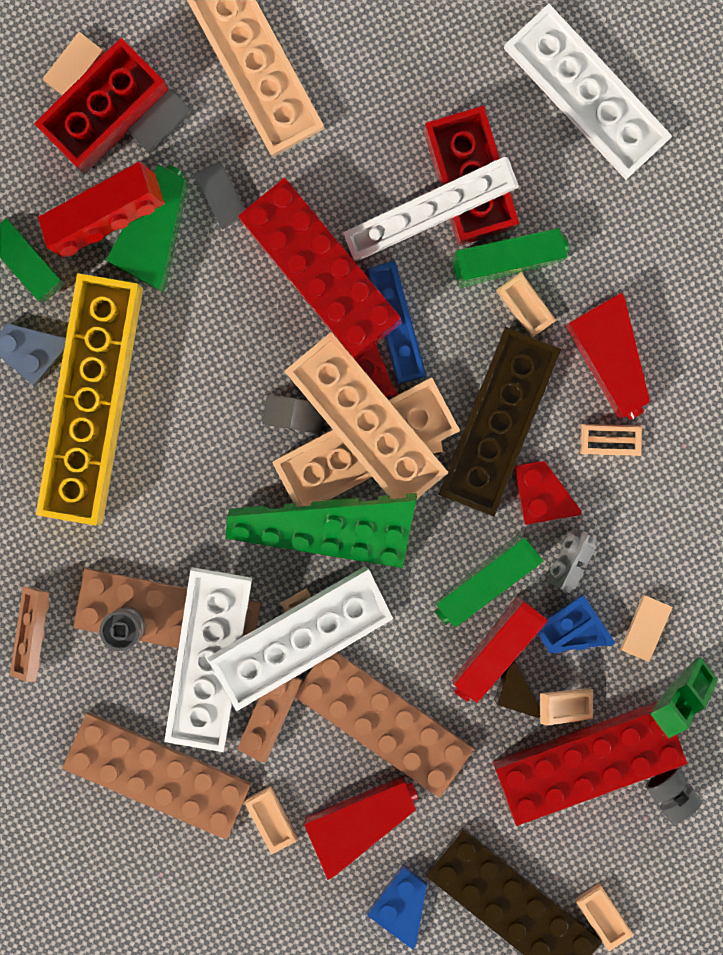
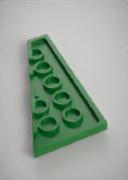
(336, 528)

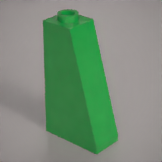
(149, 242)
(509, 257)
(487, 581)

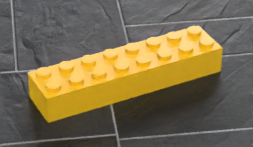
(89, 399)

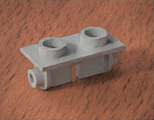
(564, 571)

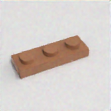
(29, 634)
(268, 720)

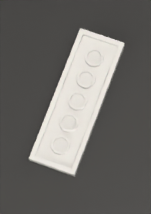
(587, 91)
(211, 620)
(300, 638)

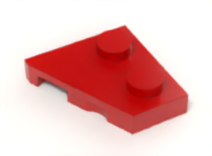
(542, 494)

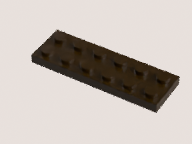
(499, 421)
(508, 900)

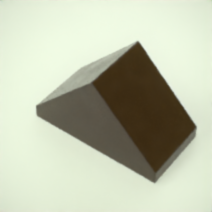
(515, 693)

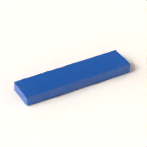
(402, 340)

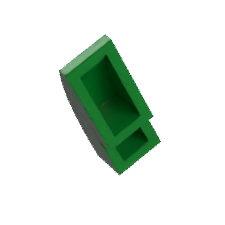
(27, 263)
(685, 698)

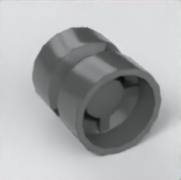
(122, 628)
(676, 798)

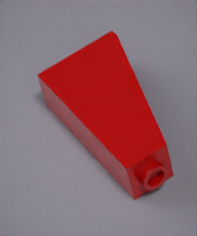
(611, 353)
(498, 650)
(357, 823)

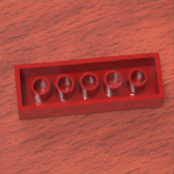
(319, 269)
(586, 764)

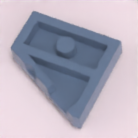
(30, 351)

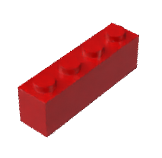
(101, 210)

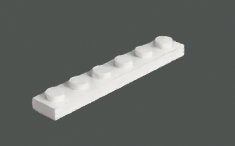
(431, 209)

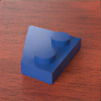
(575, 628)
(401, 906)

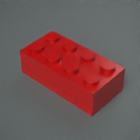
(102, 106)
(457, 148)

